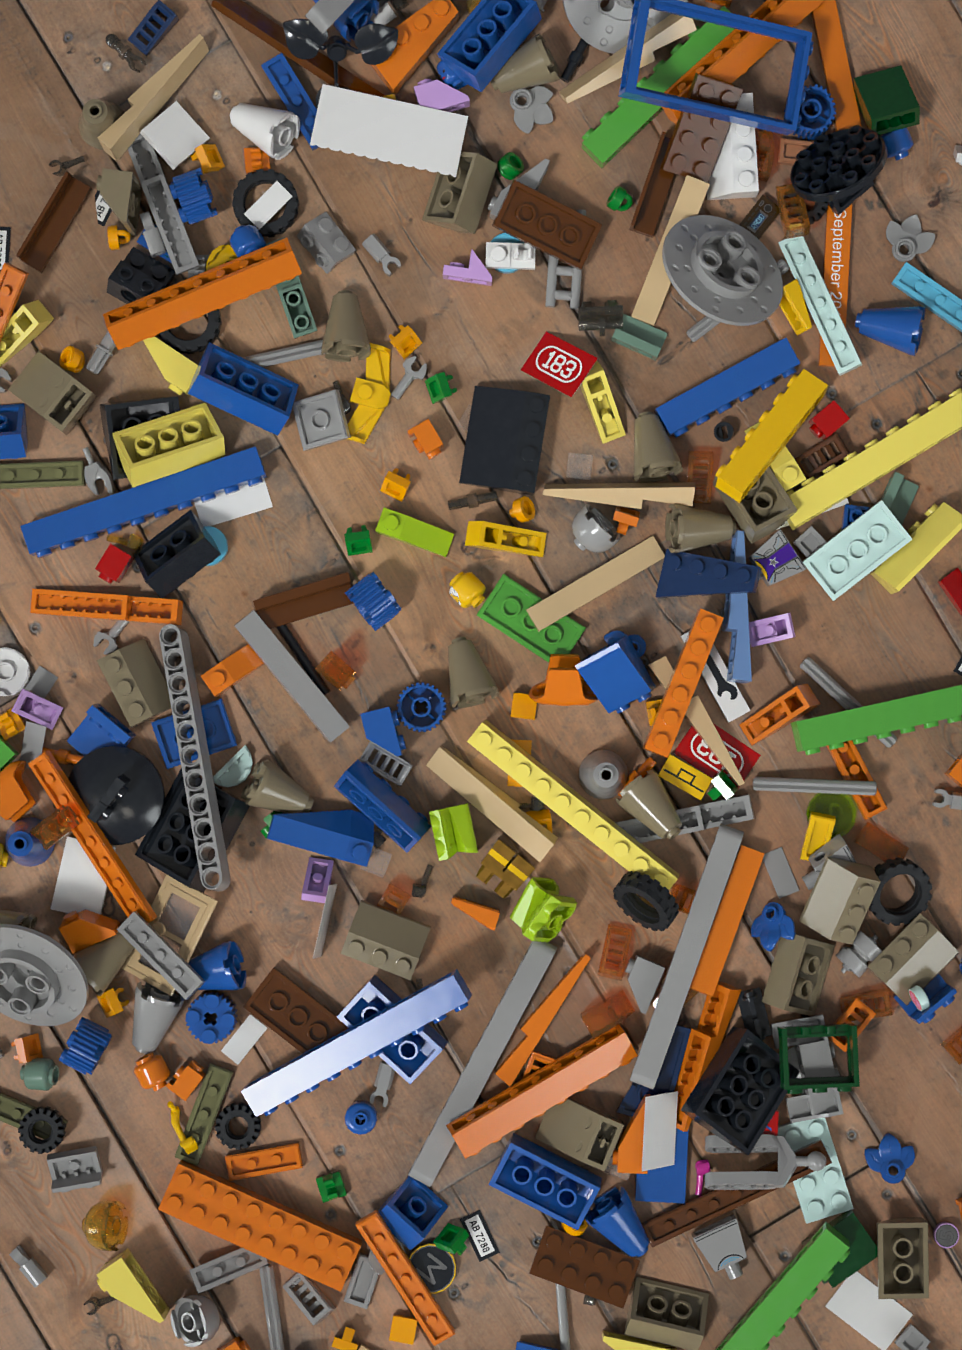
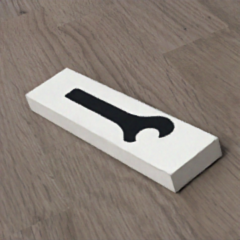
(725, 692)

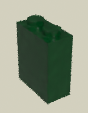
(887, 100)
(861, 1249)

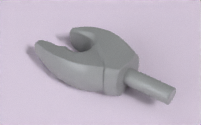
(97, 471)

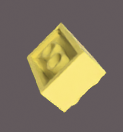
(130, 1284)

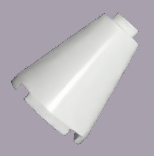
(267, 128)

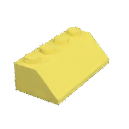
(169, 444)
(927, 540)

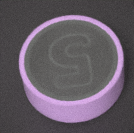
(946, 1234)

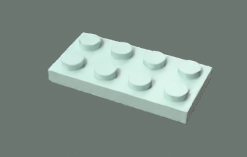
(857, 550)
(822, 1191)

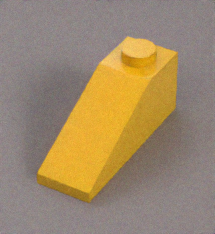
(505, 538)

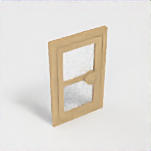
(179, 922)

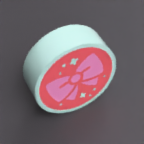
(919, 998)

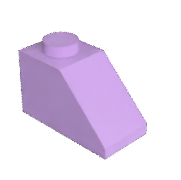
(440, 96)

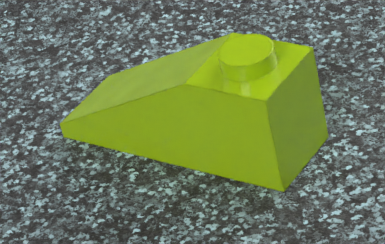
(414, 532)

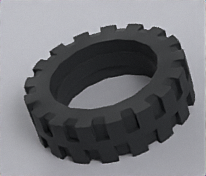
(265, 177)
(198, 344)
(637, 884)
(918, 900)

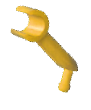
(188, 1144)

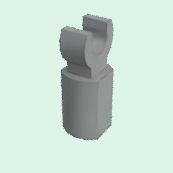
(152, 235)
(380, 253)
(953, 800)
(383, 1082)
(28, 1266)

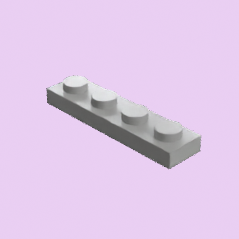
(161, 955)

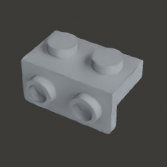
(325, 242)
(75, 1169)

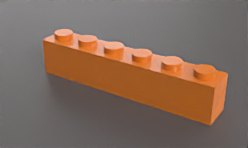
(683, 683)

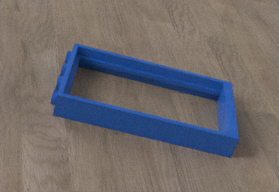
(799, 72)

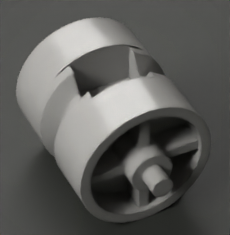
(856, 957)

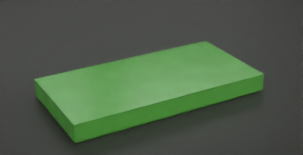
(507, 612)

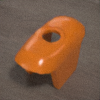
(563, 684)
(14, 794)

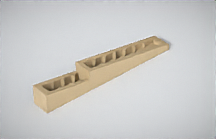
(611, 69)
(151, 98)
(657, 280)
(625, 494)
(595, 583)
(700, 721)
(493, 803)

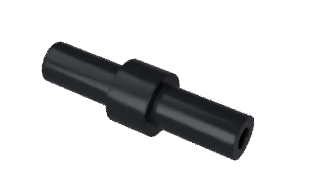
(574, 60)

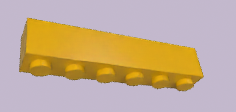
(771, 435)

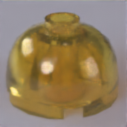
(105, 1225)

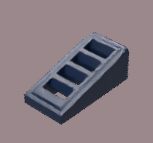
(159, 33)

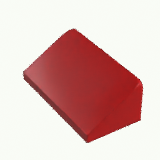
(952, 587)

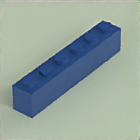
(728, 387)

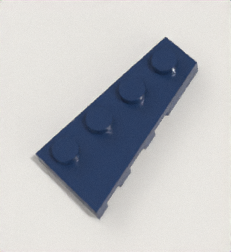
(694, 574)
(667, 1077)

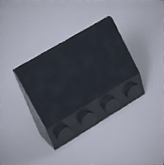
(504, 439)
(171, 841)
(739, 1090)

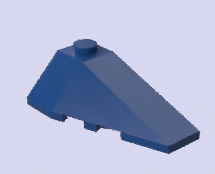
(337, 834)

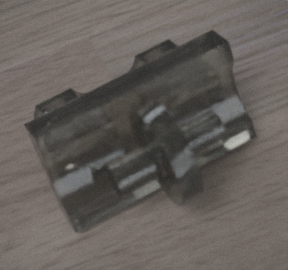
(600, 317)

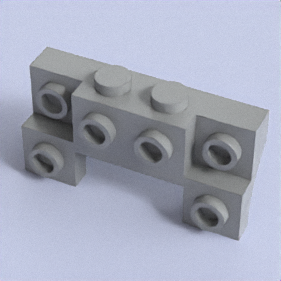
(814, 1060)

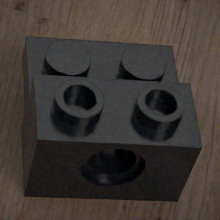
(138, 277)

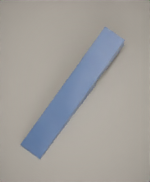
(737, 621)

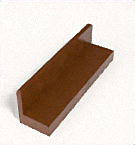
(653, 193)
(53, 222)
(304, 601)

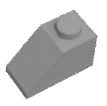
(643, 980)

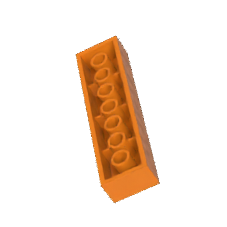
(260, 1225)

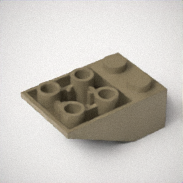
(52, 393)
(580, 1132)

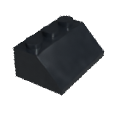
(176, 554)

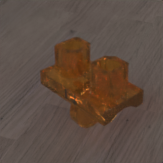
(55, 826)

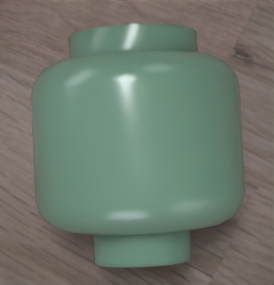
(40, 1074)

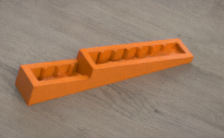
(107, 606)
(726, 920)
(538, 1022)
(704, 1044)

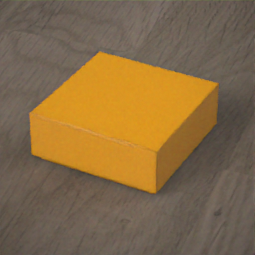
(403, 1329)

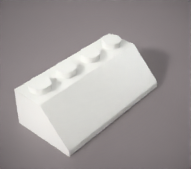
(736, 165)

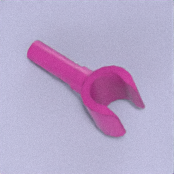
(702, 1167)

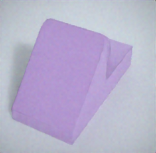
(474, 274)
(771, 630)
(37, 709)
(317, 880)

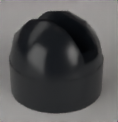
(719, 434)

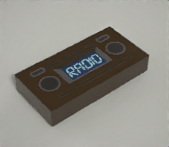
(760, 217)

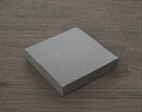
(321, 420)

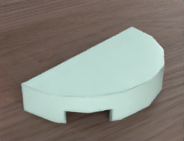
(235, 770)

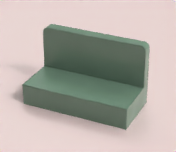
(640, 337)
(899, 495)

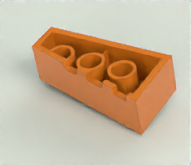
(416, 40)

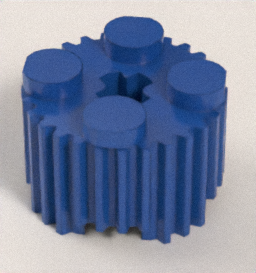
(823, 111)
(193, 196)
(373, 601)
(423, 721)
(208, 1031)
(85, 1046)

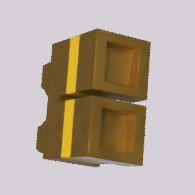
(512, 876)

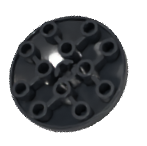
(839, 167)
(120, 792)

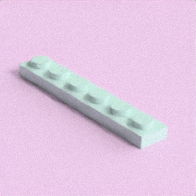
(820, 304)

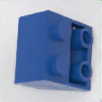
(382, 730)

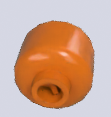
(151, 1071)

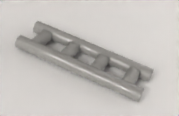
(554, 270)

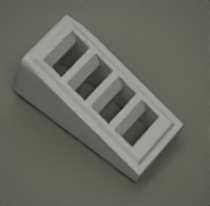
(402, 775)
(322, 1300)

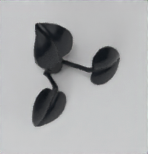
(373, 41)

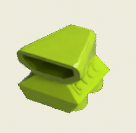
(453, 831)
(542, 910)

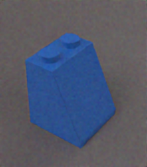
(616, 675)

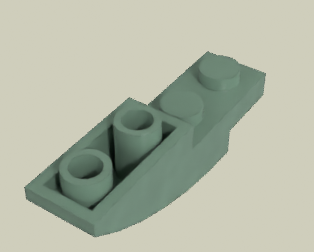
(296, 306)

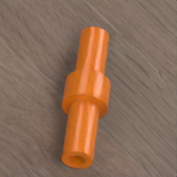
(64, 756)
(646, 766)

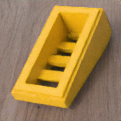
(795, 307)

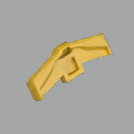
(370, 394)

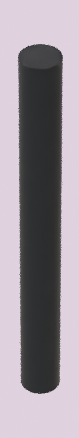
(303, 659)

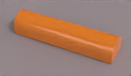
(853, 768)

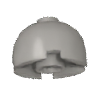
(593, 531)
(195, 1319)

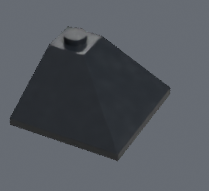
(126, 414)

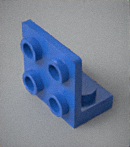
(99, 731)
(939, 995)

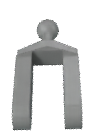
(760, 1179)

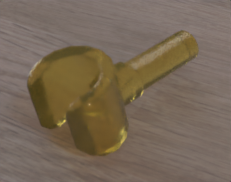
(133, 541)

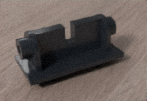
(754, 1013)

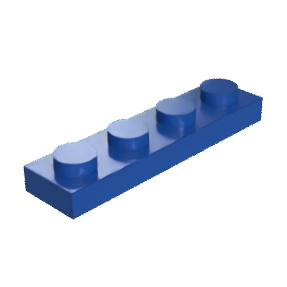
(292, 93)

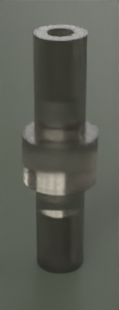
(472, 500)

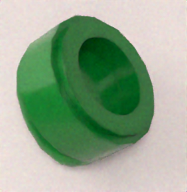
(510, 166)
(616, 198)

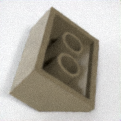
(122, 195)
(459, 200)
(762, 508)
(136, 682)
(840, 899)
(385, 940)
(913, 958)
(798, 974)
(903, 1258)
(667, 1314)

